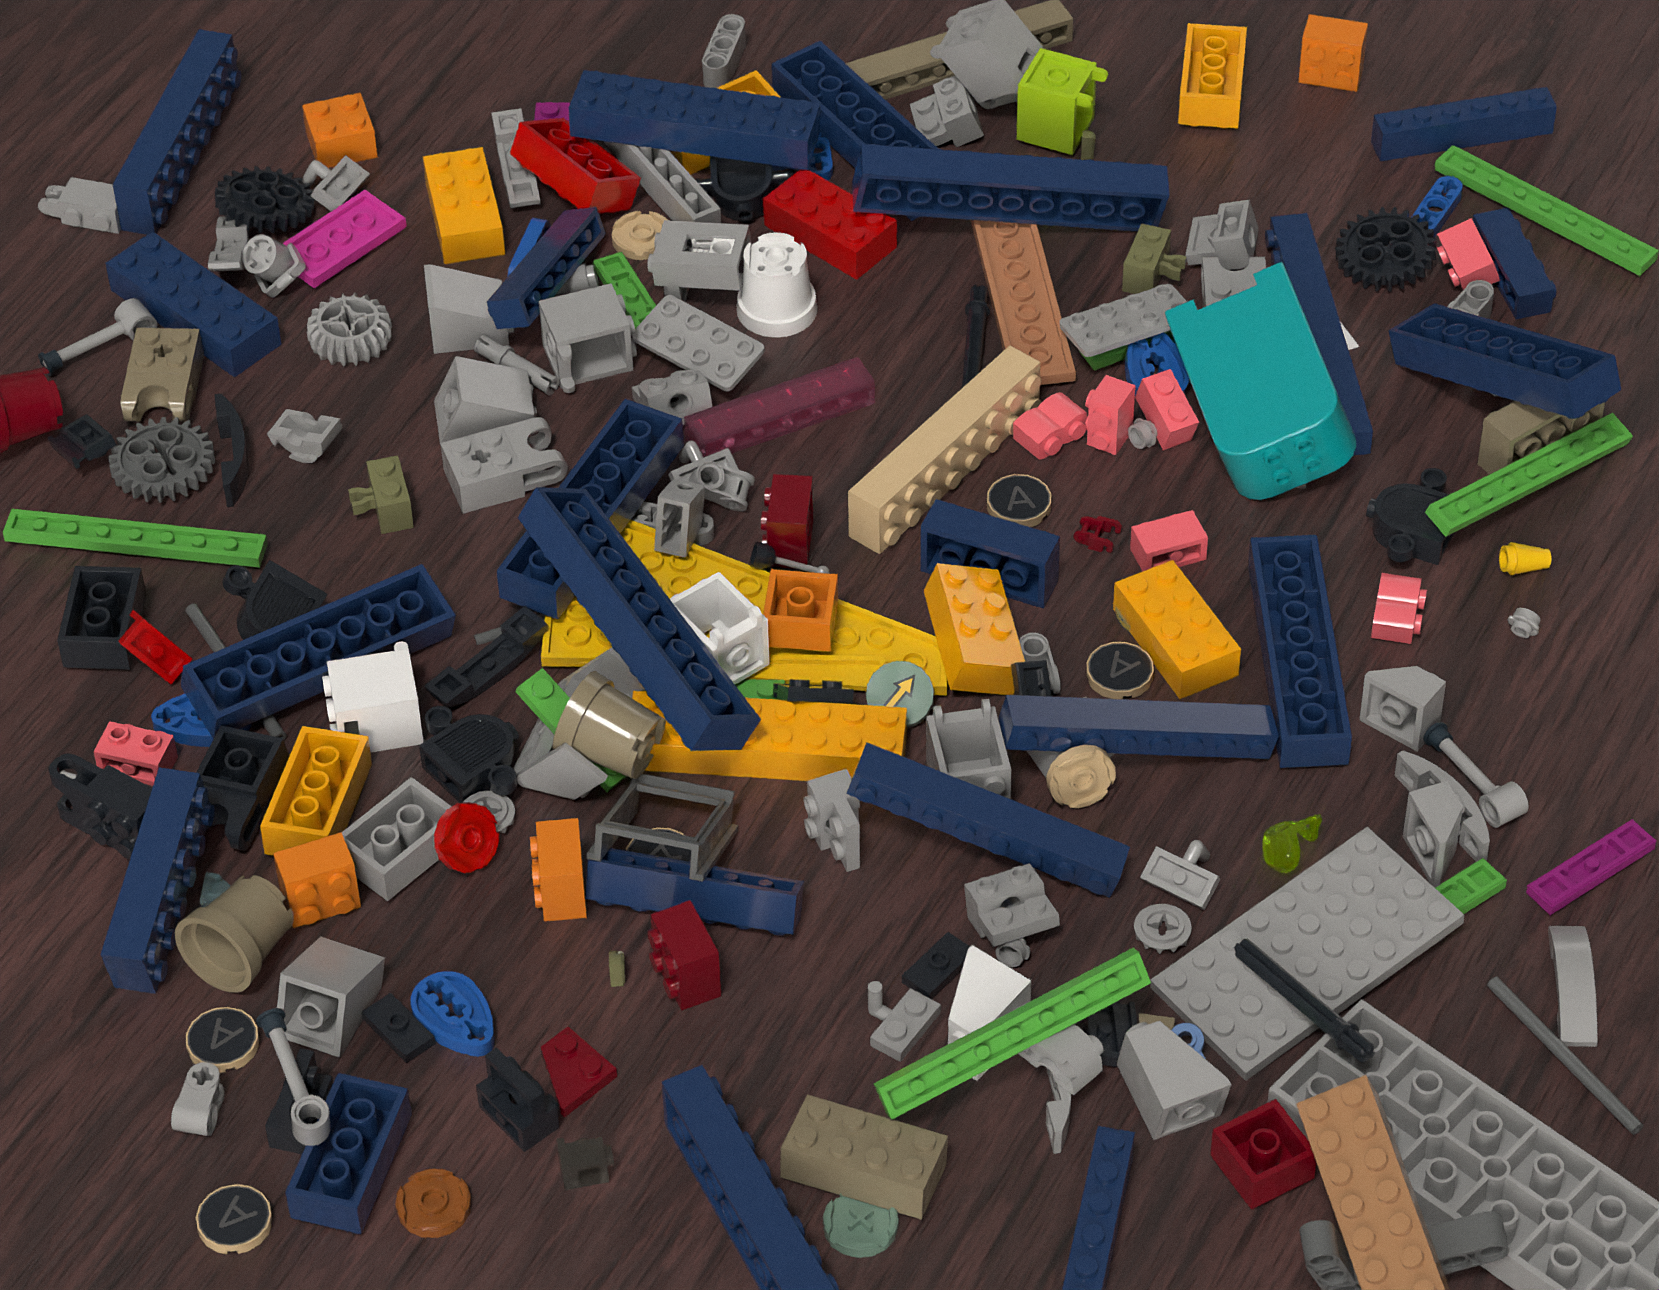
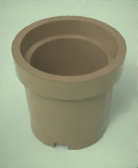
(609, 727)
(234, 933)

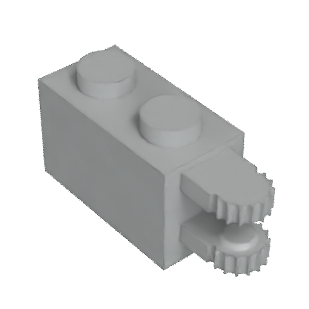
(83, 205)

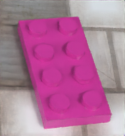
(345, 236)

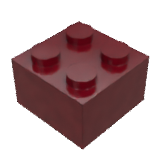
(789, 517)
(684, 955)
(1263, 1153)

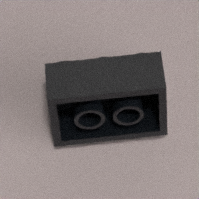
(99, 616)

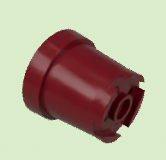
(27, 406)

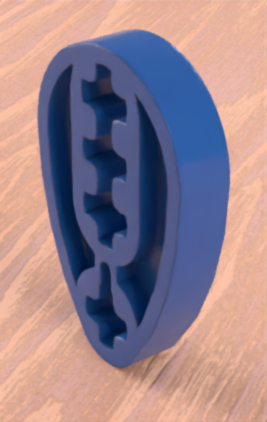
(1162, 352)
(183, 722)
(465, 1000)

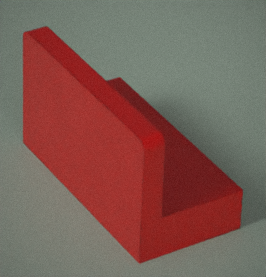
(154, 648)

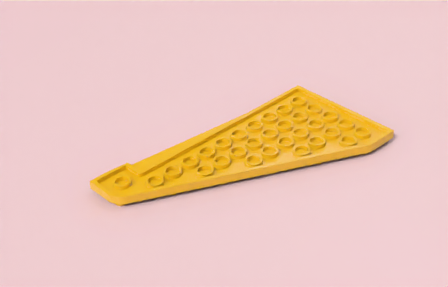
(859, 641)

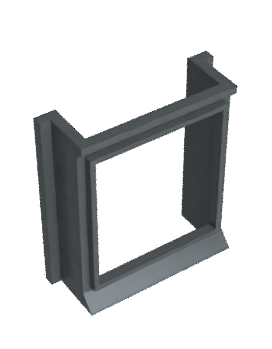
(705, 846)

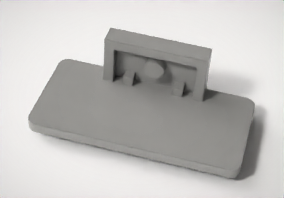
(1121, 320)
(698, 342)

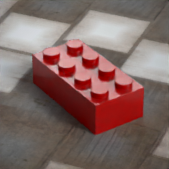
(574, 166)
(825, 223)

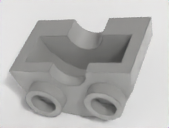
(303, 435)
(1069, 1056)

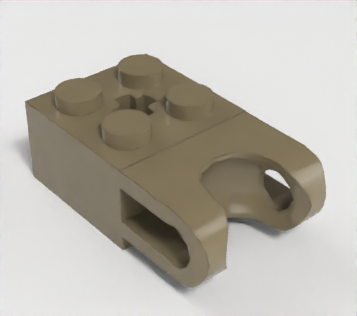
(162, 372)

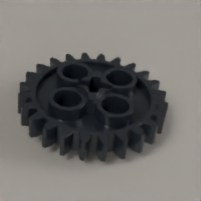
(264, 199)
(1386, 249)

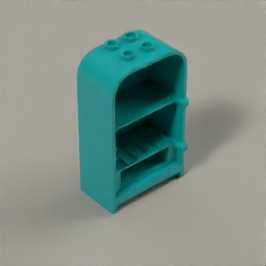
(1263, 387)

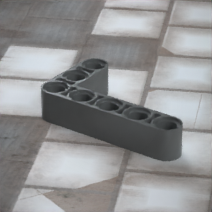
(1457, 1242)

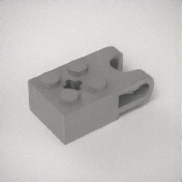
(1221, 283)
(501, 464)

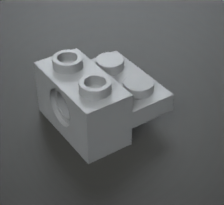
(948, 114)
(1226, 235)
(687, 385)
(834, 817)
(1009, 905)

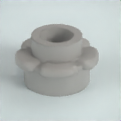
(1142, 433)
(1524, 622)
(1013, 952)

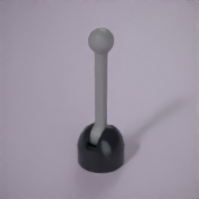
(764, 557)

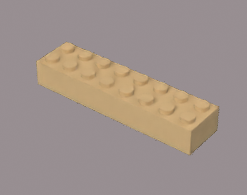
(943, 450)

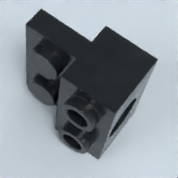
(516, 1101)
(279, 1123)

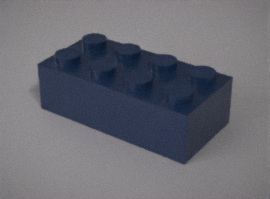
(974, 539)
(345, 1172)

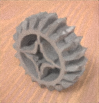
(331, 335)

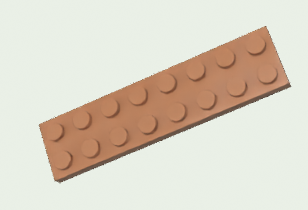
(1024, 296)

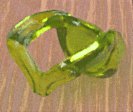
(1282, 848)

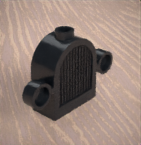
(741, 186)
(1402, 521)
(272, 599)
(470, 753)

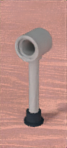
(129, 316)
(1499, 802)
(305, 1105)

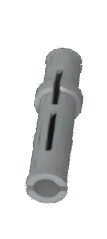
(506, 356)

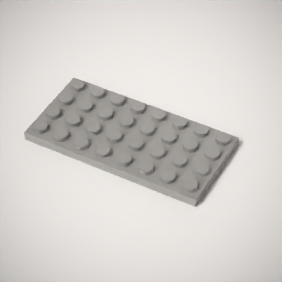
(1331, 928)

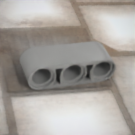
(724, 51)

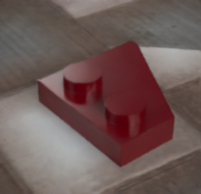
(575, 1069)

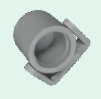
(272, 263)

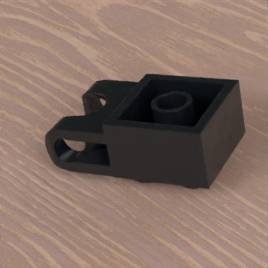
(241, 780)
(103, 801)

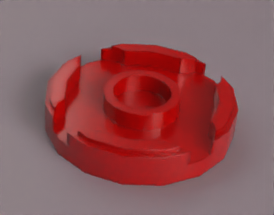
(466, 837)

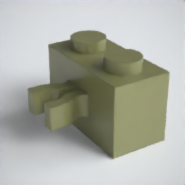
(1150, 259)
(386, 495)

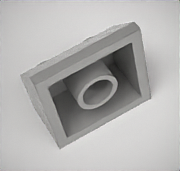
(1402, 703)
(1433, 828)

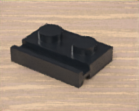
(82, 441)
(804, 691)
(1110, 1028)

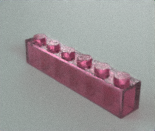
(781, 408)

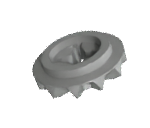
(498, 805)
(1151, 918)

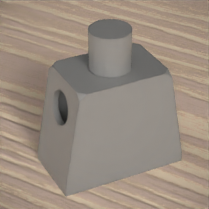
(679, 505)

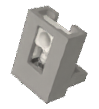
(698, 256)

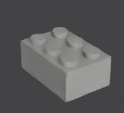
(396, 838)

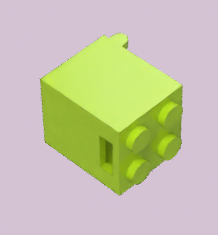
(1057, 100)

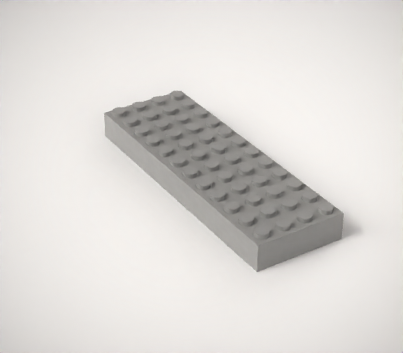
(1478, 1152)

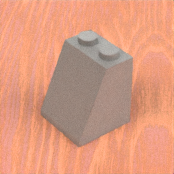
(460, 309)
(481, 398)
(327, 993)
(1169, 1080)

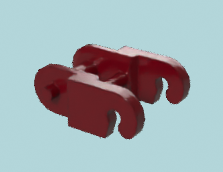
(1098, 525)

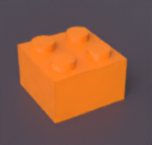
(1333, 52)
(340, 129)
(801, 609)
(558, 869)
(317, 879)

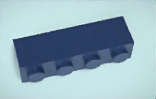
(1520, 273)

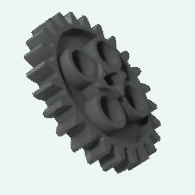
(144, 472)

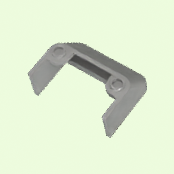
(564, 769)

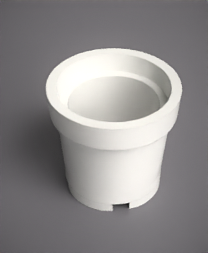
(776, 287)

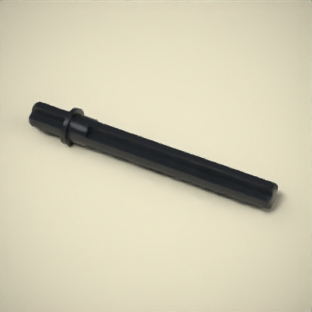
(976, 312)
(1344, 1034)

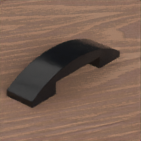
(235, 471)
(492, 663)

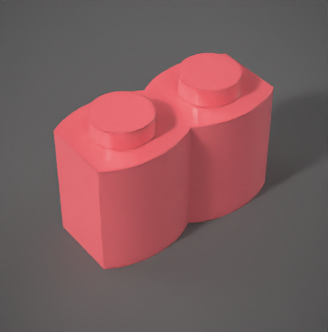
(1050, 426)
(1397, 608)

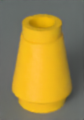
(1522, 558)

